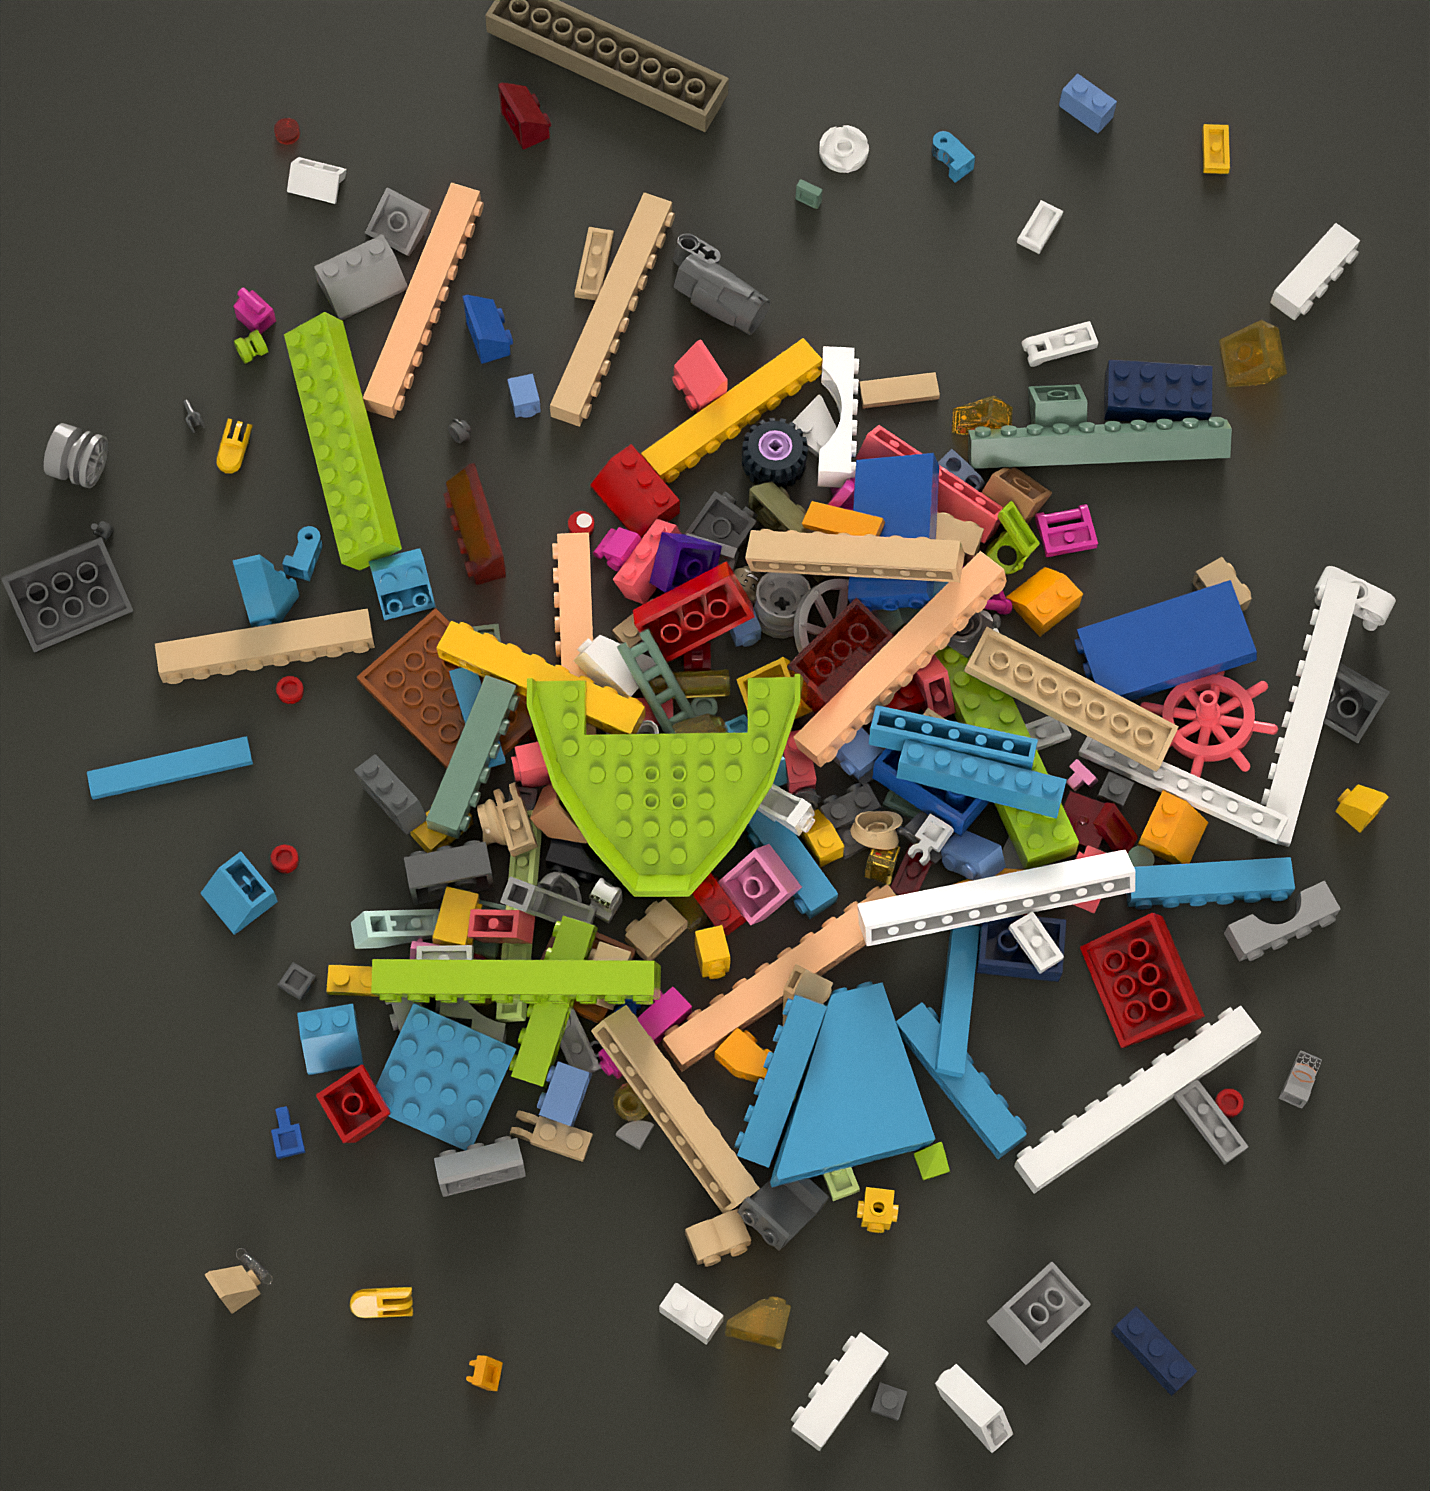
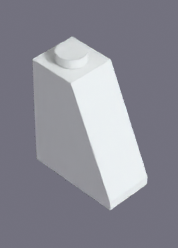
(606, 666)
(974, 1407)

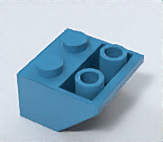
(402, 584)
(238, 893)

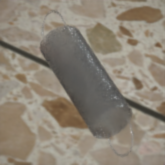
(252, 1264)

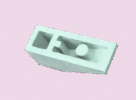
(393, 927)

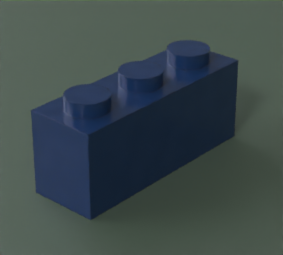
(1153, 1351)

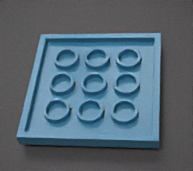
(443, 1076)

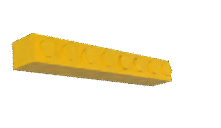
(734, 411)
(508, 663)

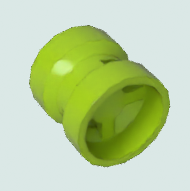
(246, 349)

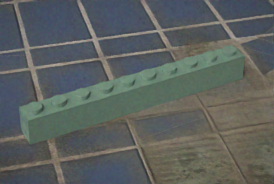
(1099, 443)

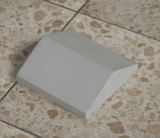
(399, 221)

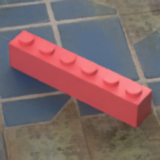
(953, 493)

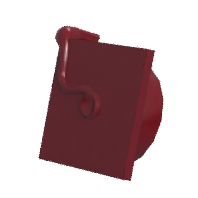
(1081, 814)

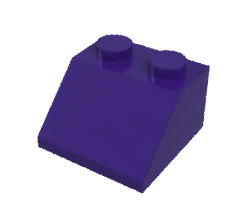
(682, 559)

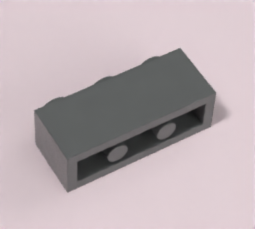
(390, 794)

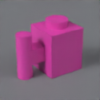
(253, 311)
(617, 547)

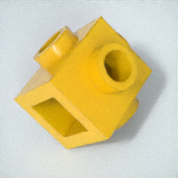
(877, 1200)

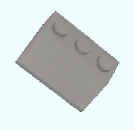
(360, 277)
(479, 1166)

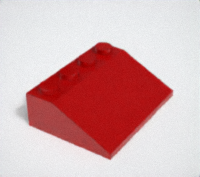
(1142, 980)

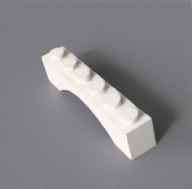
(836, 454)

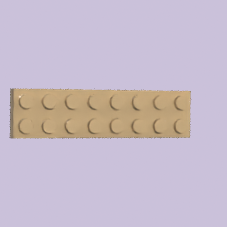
(1071, 699)

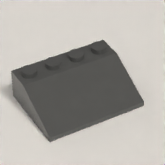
(67, 594)

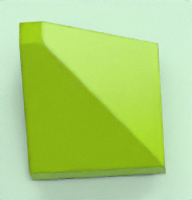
(932, 1161)

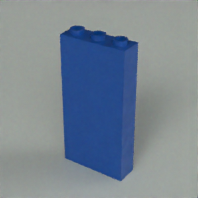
(906, 497)
(1168, 643)

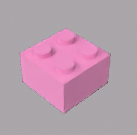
(760, 884)

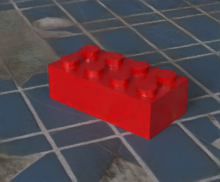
(695, 611)

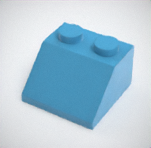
(330, 1039)

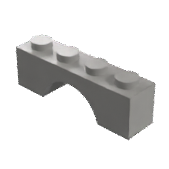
(1252, 936)

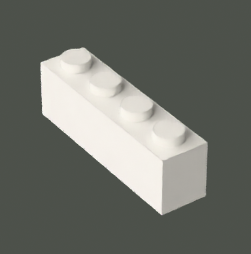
(1315, 271)
(839, 1391)

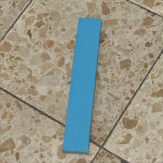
(169, 768)
(957, 1001)

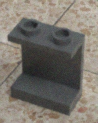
(782, 1210)

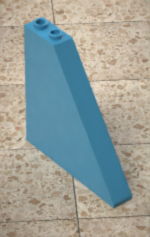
(855, 1092)

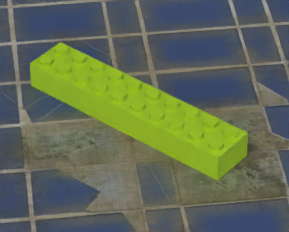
(342, 441)
(1034, 836)
(516, 979)

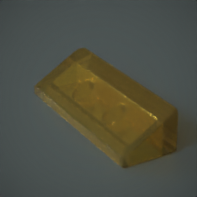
(697, 683)

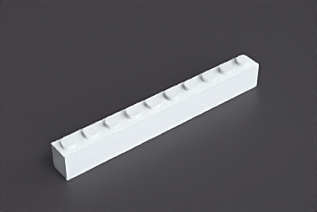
(1310, 701)
(996, 897)
(1136, 1099)

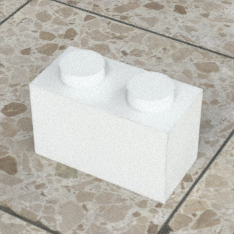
(691, 1313)

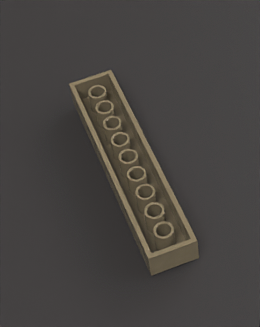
(611, 58)

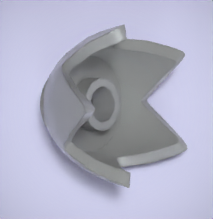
(561, 884)

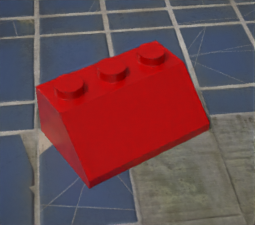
(635, 492)

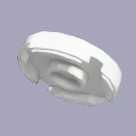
(843, 149)

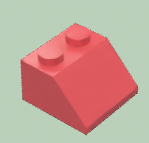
(699, 377)

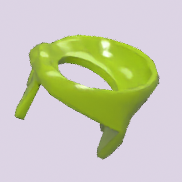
(1005, 539)

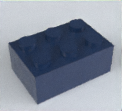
(1003, 956)

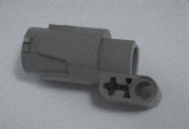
(716, 288)

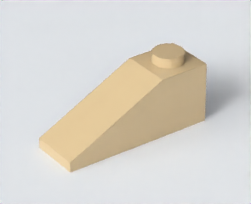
(234, 1286)

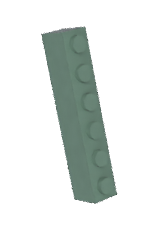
(472, 757)

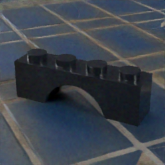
(571, 859)

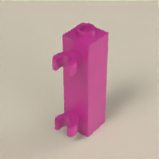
(656, 1020)

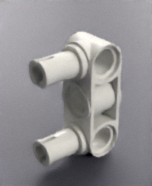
(1373, 604)

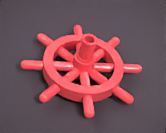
(1211, 717)

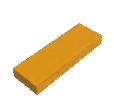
(839, 520)

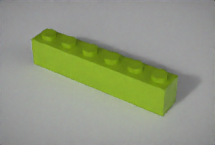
(547, 1020)

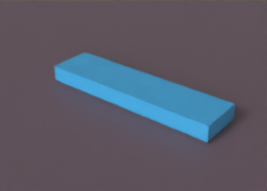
(466, 688)

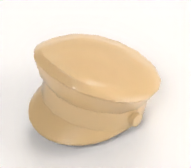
(491, 823)
(877, 829)

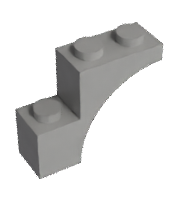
(544, 902)
(465, 1014)

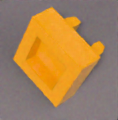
(486, 1373)

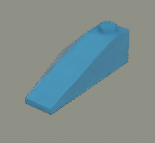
(264, 590)

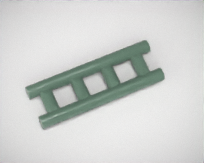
(642, 678)

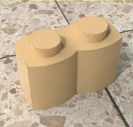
(655, 930)
(718, 1237)

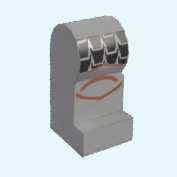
(1300, 1079)

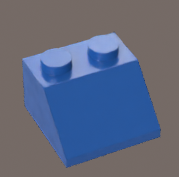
(487, 328)

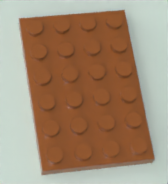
(420, 693)

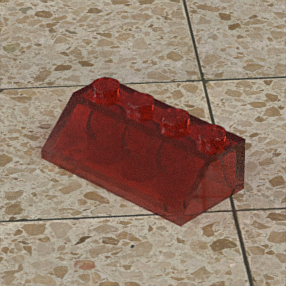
(475, 526)
(838, 654)

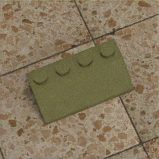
(778, 511)

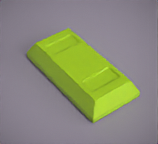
(1018, 529)

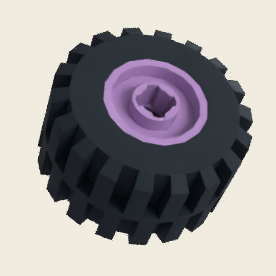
(774, 453)

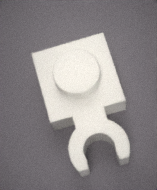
(932, 835)

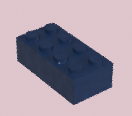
(1157, 391)

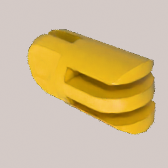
(231, 450)
(382, 1302)

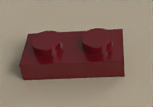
(910, 874)

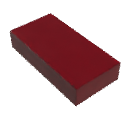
(1115, 828)

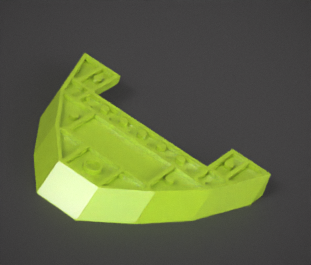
(662, 803)

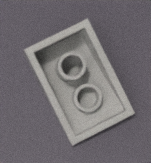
(1038, 1313)

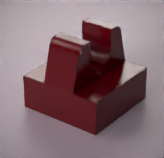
(698, 658)

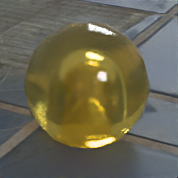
(628, 1104)

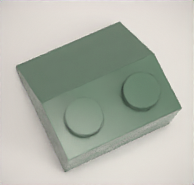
(1057, 405)

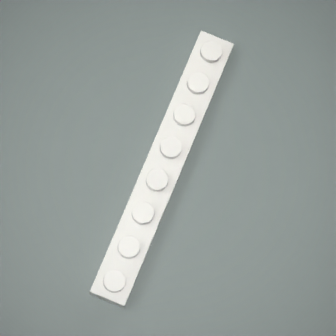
(1194, 790)

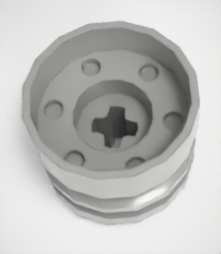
(75, 455)
(778, 592)

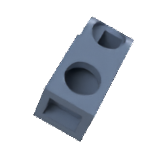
(961, 469)

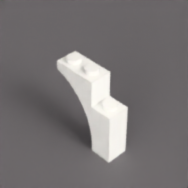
(788, 810)

